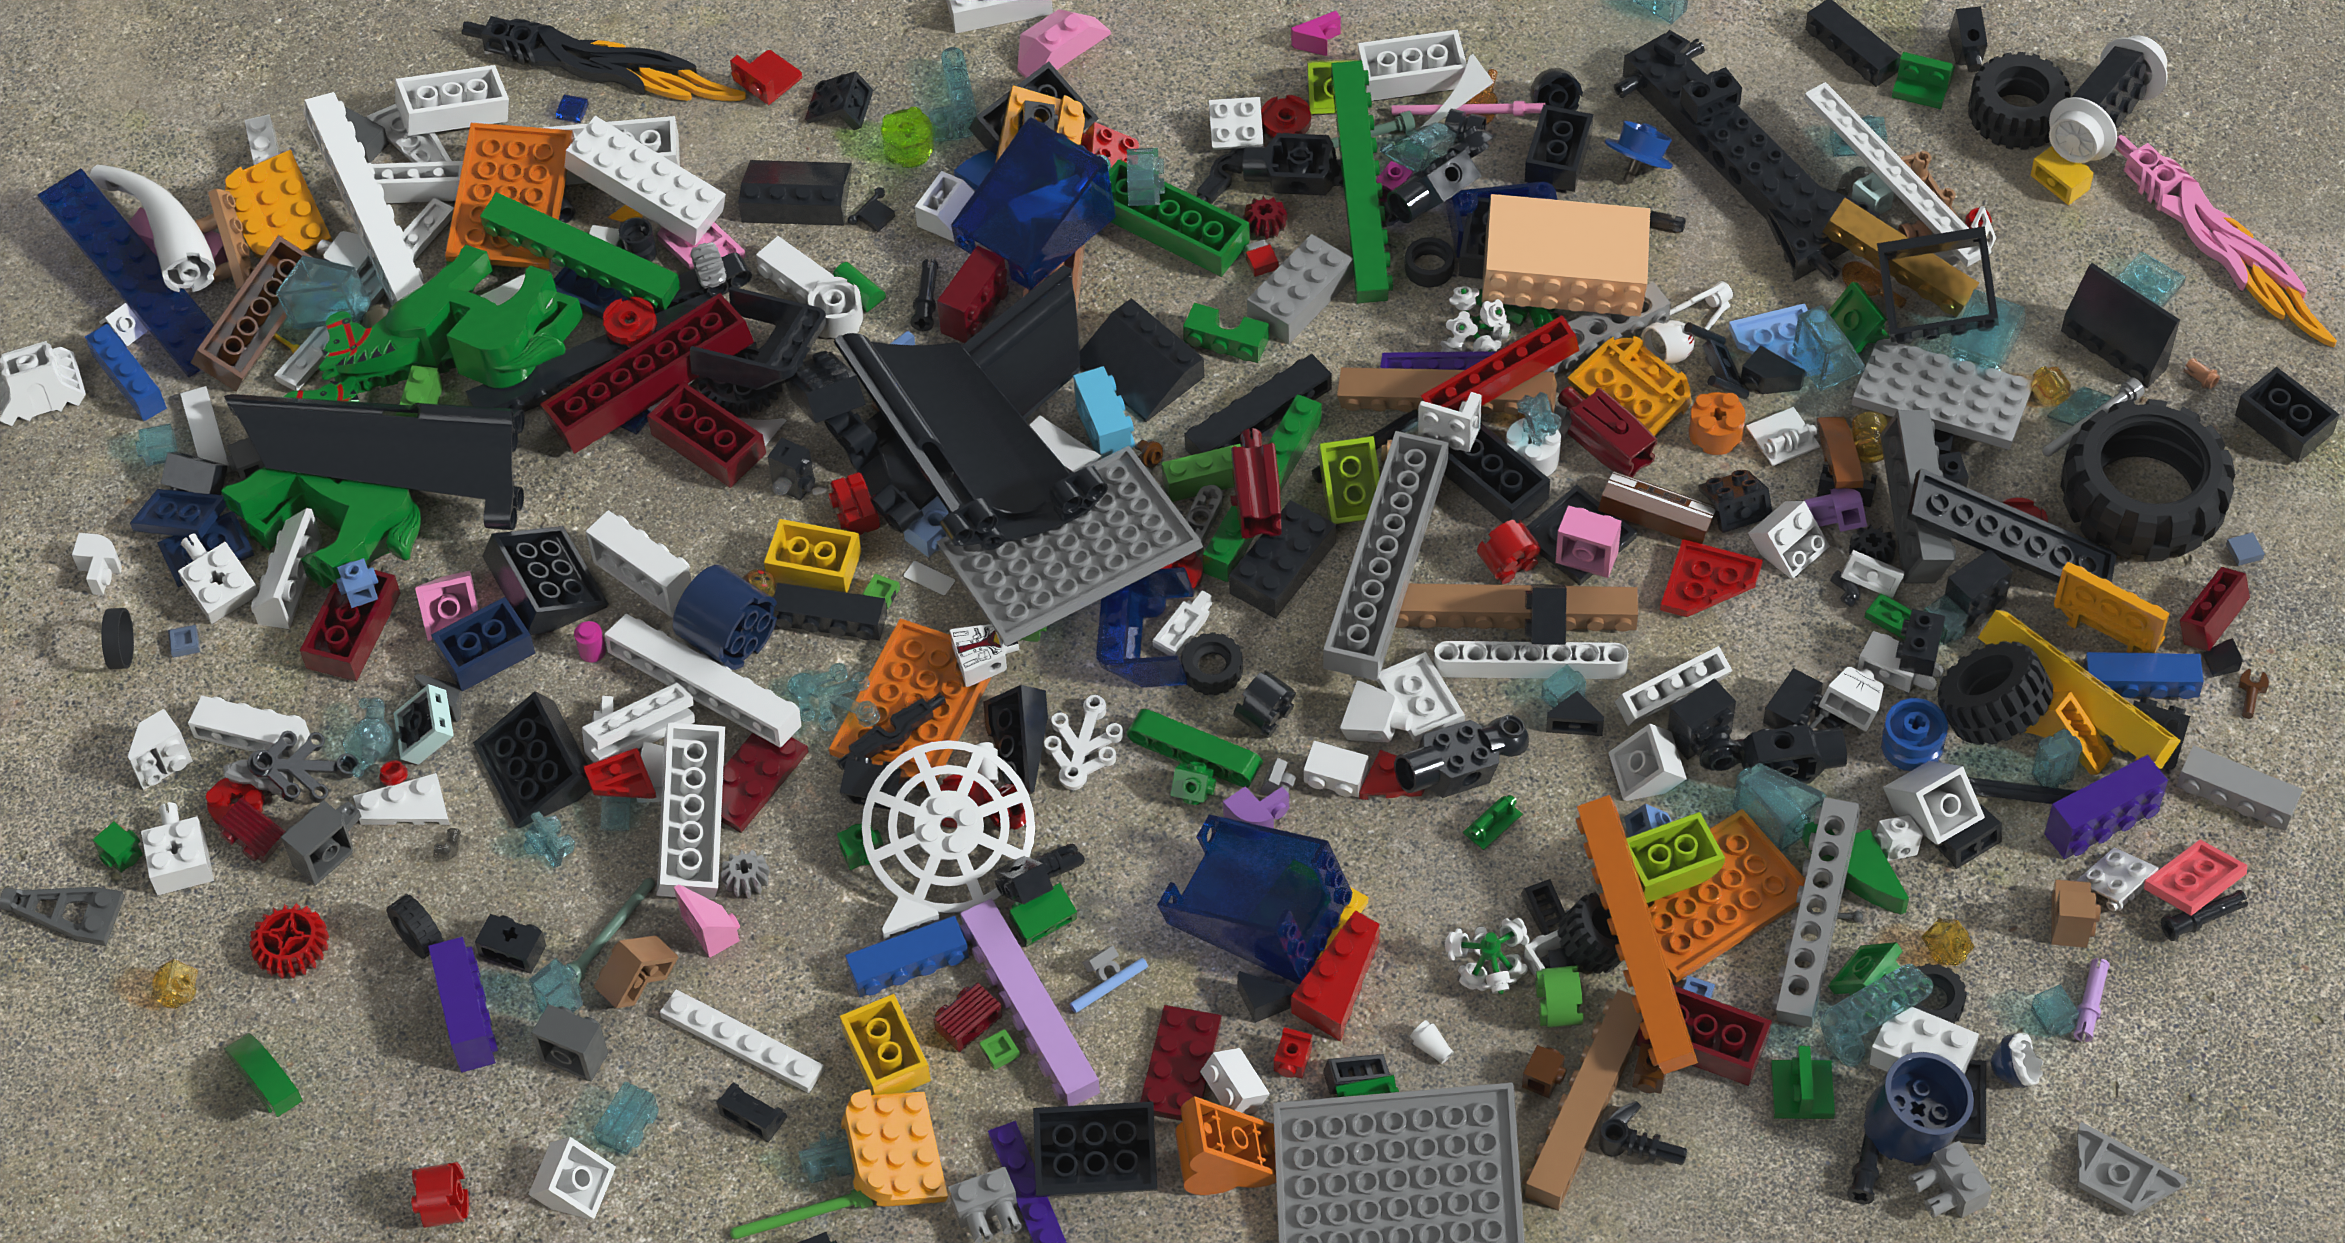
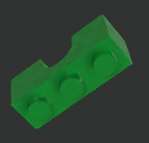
(1243, 342)

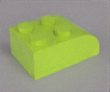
(1348, 478)
(1675, 856)

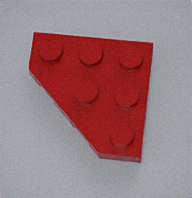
(1707, 577)

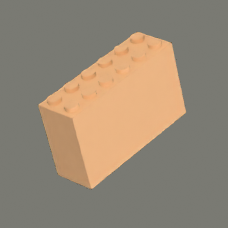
(1566, 255)

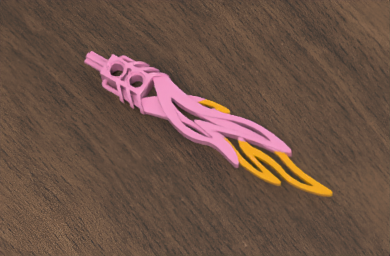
(2228, 243)

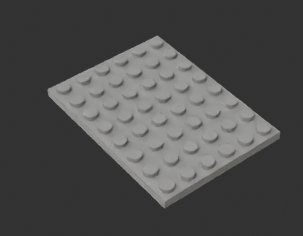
(1076, 564)
(1400, 1167)

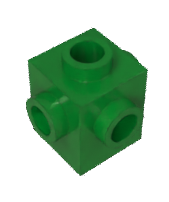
(1193, 782)
(852, 846)

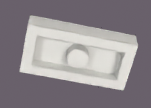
(1872, 574)

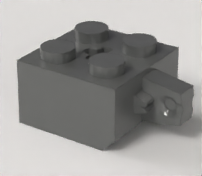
(321, 840)

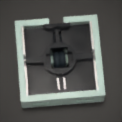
(423, 724)

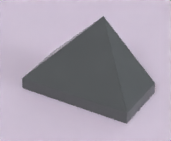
(453, 692)

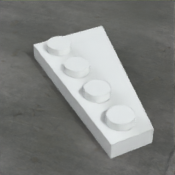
(415, 147)

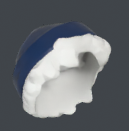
(2016, 1062)

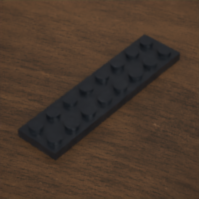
(2003, 529)

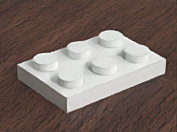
(1422, 695)

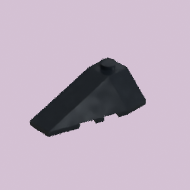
(1018, 728)

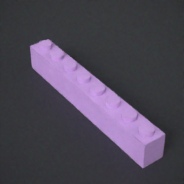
(1029, 1003)

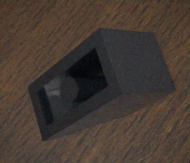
(1771, 373)

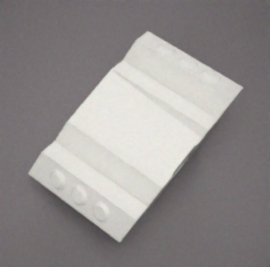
(38, 381)

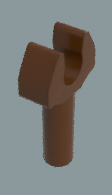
(2252, 690)

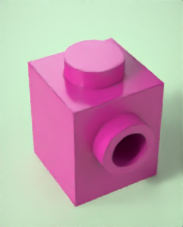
(1392, 177)

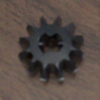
(1873, 544)

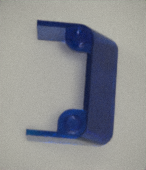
(1467, 201)
(1122, 628)

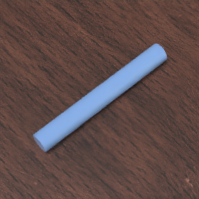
(1108, 985)

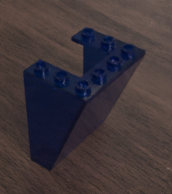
(1037, 203)
(1261, 895)

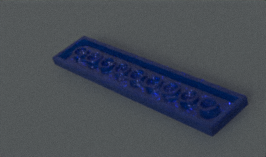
(128, 266)

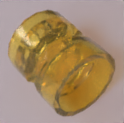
(1866, 435)

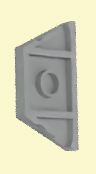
(2120, 1173)

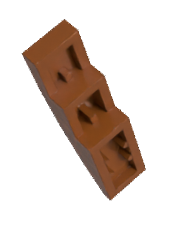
(1840, 452)

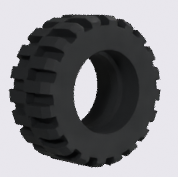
(2016, 76)
(1995, 693)

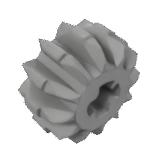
(708, 265)
(745, 873)

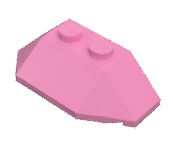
(1058, 40)

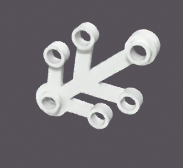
(1083, 745)

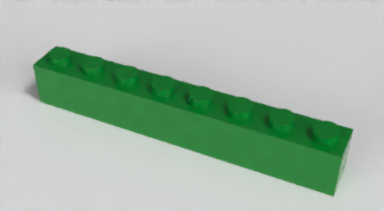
(579, 251)
(1290, 442)

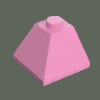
(446, 601)
(707, 921)

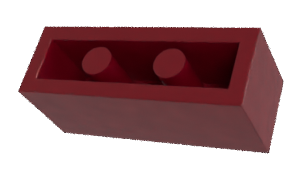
(2214, 609)

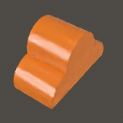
(1223, 1149)

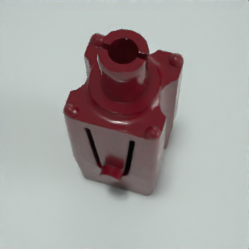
(1608, 431)
(1256, 486)

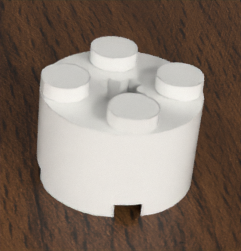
(841, 304)
(1543, 457)

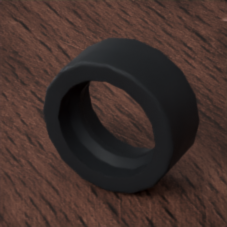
(1425, 277)

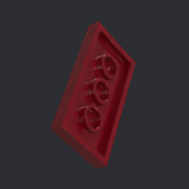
(755, 776)
(1179, 1053)

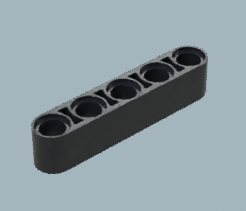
(736, 276)

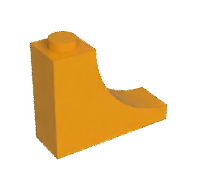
(2068, 714)

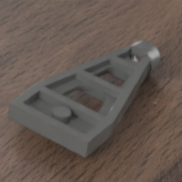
(97, 921)

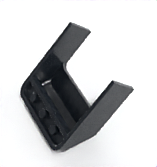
(781, 355)

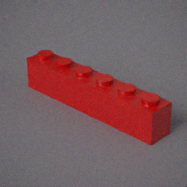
(1508, 366)

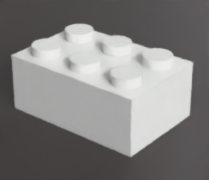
(1922, 1032)

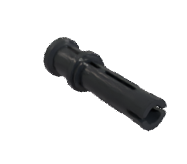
(924, 303)
(2184, 923)
(1864, 1173)

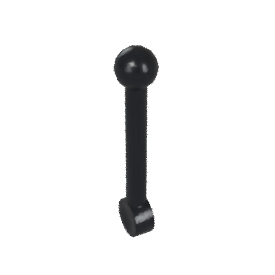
(879, 193)

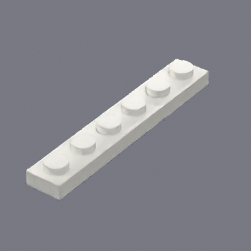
(742, 1041)

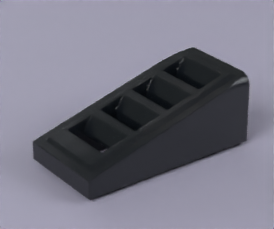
(1547, 888)
(1343, 1065)

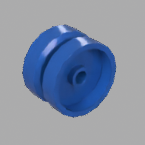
(1914, 733)

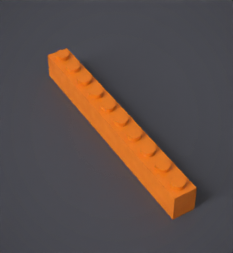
(1636, 935)

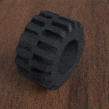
(1588, 936)

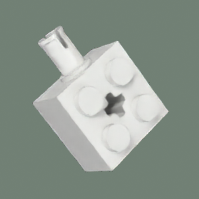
(214, 566)
(176, 852)

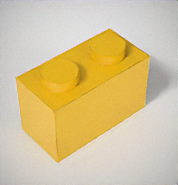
(2061, 176)

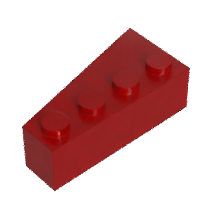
(1337, 977)

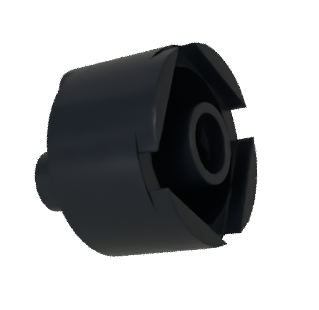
(1265, 703)

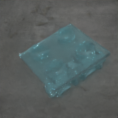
(2079, 406)

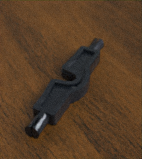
(1218, 179)
(903, 722)

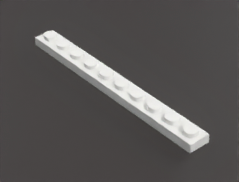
(1888, 166)
(416, 236)

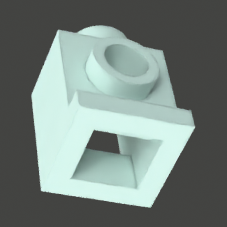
(1873, 192)

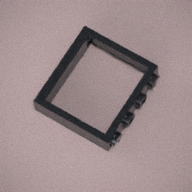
(1932, 244)

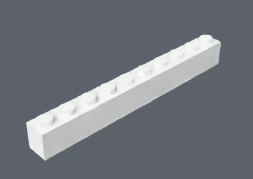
(362, 196)

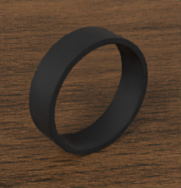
(117, 638)

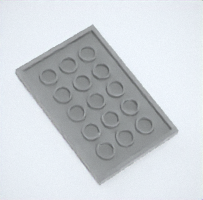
(1957, 393)

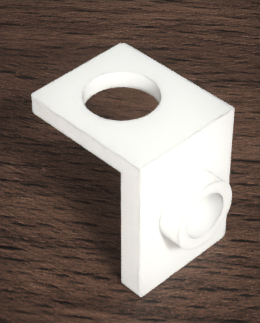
(125, 324)
(1538, 948)

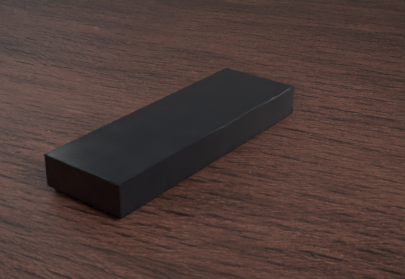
(1975, 1128)

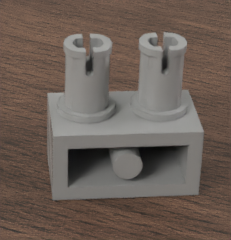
(1958, 1178)
(985, 1198)

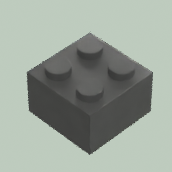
(570, 1042)

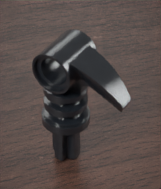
(1635, 1143)

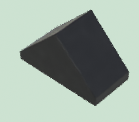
(1575, 717)
(1263, 996)

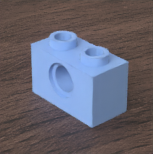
(924, 532)

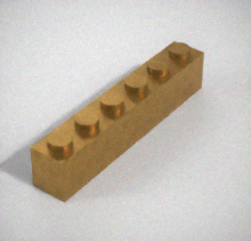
(1924, 273)

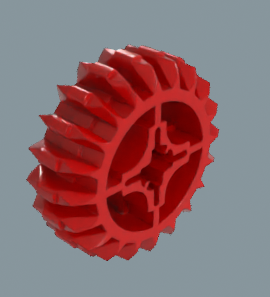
(283, 934)

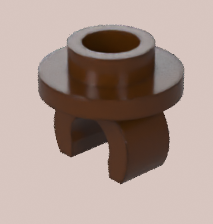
(1151, 453)

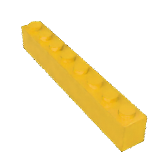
(2104, 707)

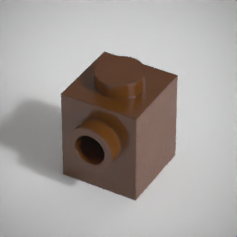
(1544, 1071)
(1646, 1076)

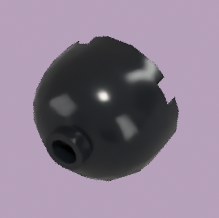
(1557, 89)

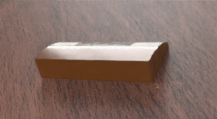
(1657, 508)

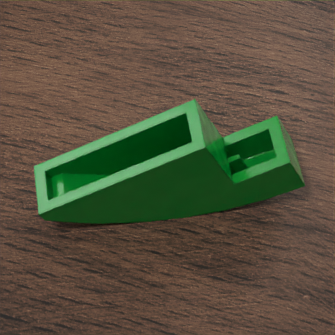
(1868, 872)
(263, 1075)

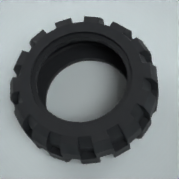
(2158, 434)

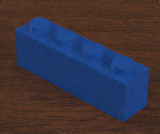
(125, 372)
(2148, 673)
(907, 956)

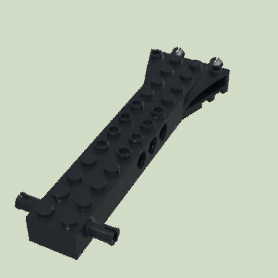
(1746, 158)

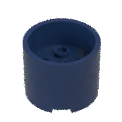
(724, 616)
(1918, 1107)

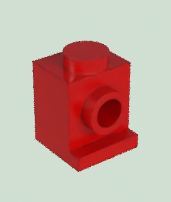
(1293, 1053)

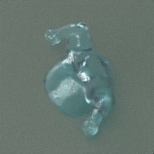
(369, 737)

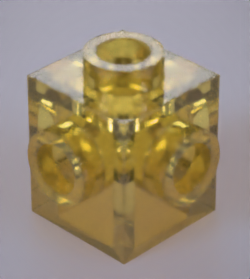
(1948, 942)
(174, 984)

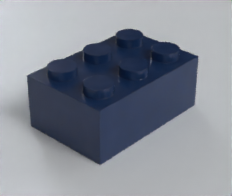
(483, 644)

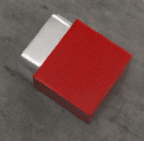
(1260, 258)

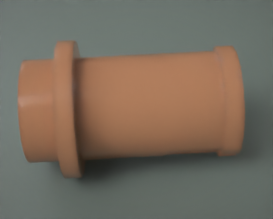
(2204, 375)

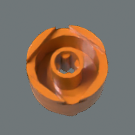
(1717, 422)

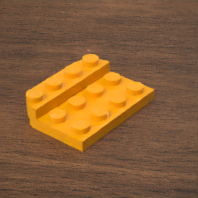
(1069, 113)
(275, 202)
(1635, 381)
(2110, 610)
(894, 1148)

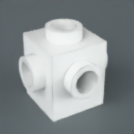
(1898, 837)

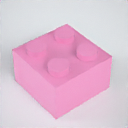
(1588, 541)

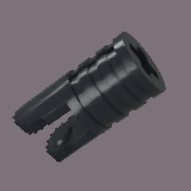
(1061, 860)

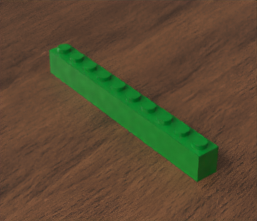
(1359, 182)

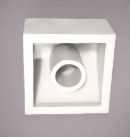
(1647, 763)
(572, 1179)

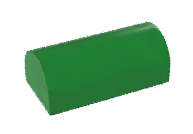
(870, 293)

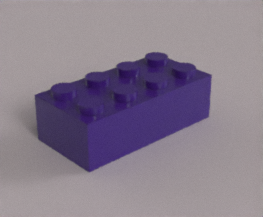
(2106, 807)
(464, 1004)

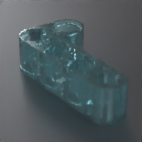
(954, 120)
(1870, 1008)

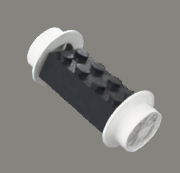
(2087, 122)

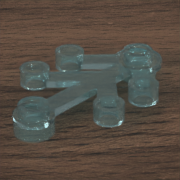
(805, 685)

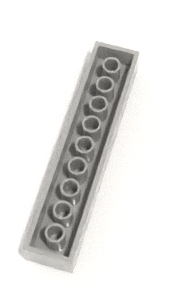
(1385, 556)

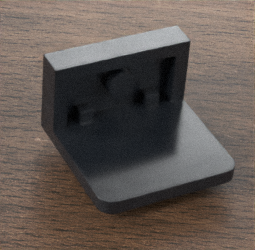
(2172, 720)

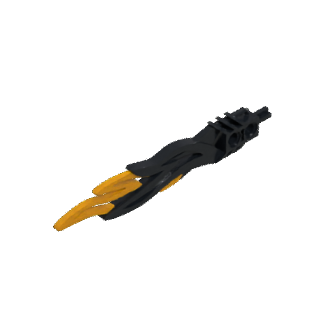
(607, 59)

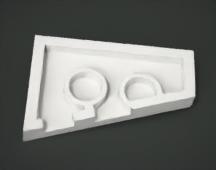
(409, 801)

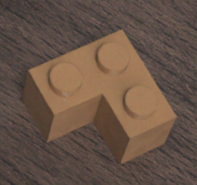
(2073, 913)
(632, 967)

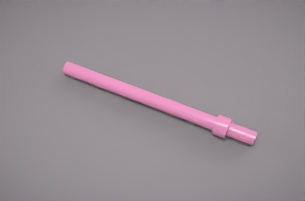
(1518, 108)

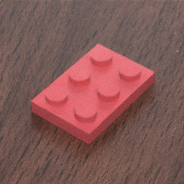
(2195, 877)

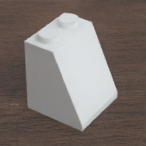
(1936, 799)

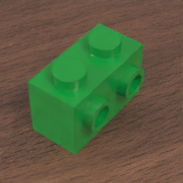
(1042, 915)

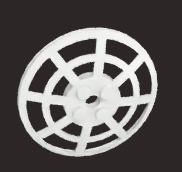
(931, 813)

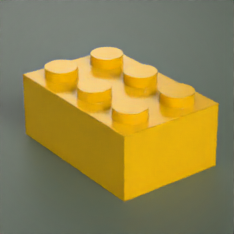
(813, 556)
(885, 1047)

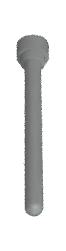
(2129, 390)

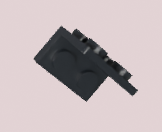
(841, 95)
(1737, 499)

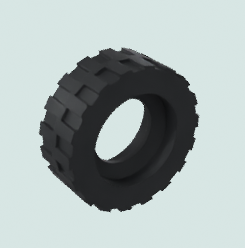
(1212, 644)
(414, 925)
(1952, 986)

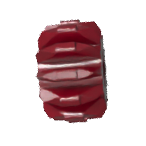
(1265, 217)

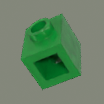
(117, 847)

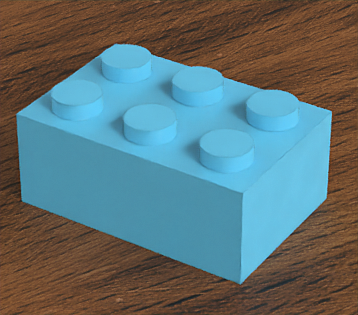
(1102, 412)

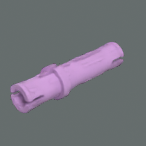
(2089, 1008)

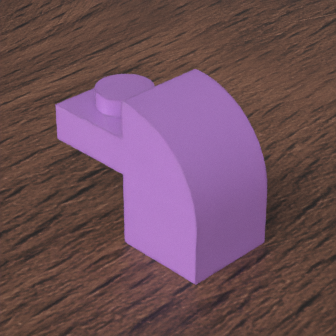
(1840, 507)
(1247, 808)

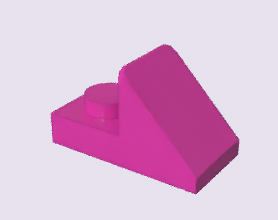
(1313, 34)

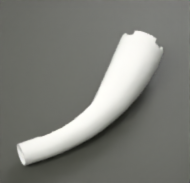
(177, 238)

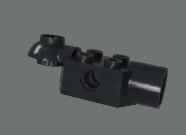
(1294, 164)
(1441, 179)
(1789, 750)
(1460, 756)

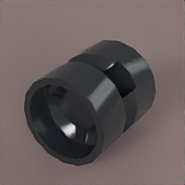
(1458, 121)
(638, 238)

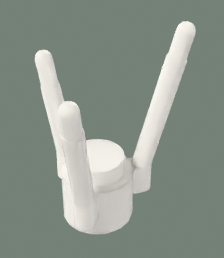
(1715, 297)

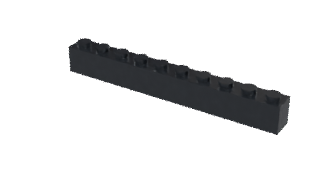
(567, 369)

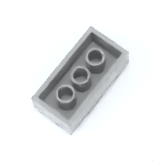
(1300, 288)

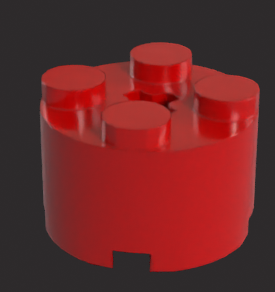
(1509, 550)
(440, 1195)

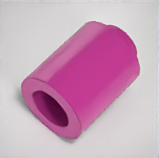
(590, 641)

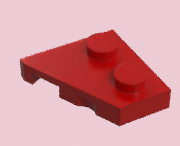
(620, 776)
(1382, 779)

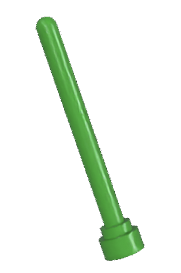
(854, 1198)

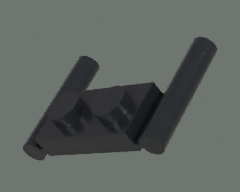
(1719, 358)

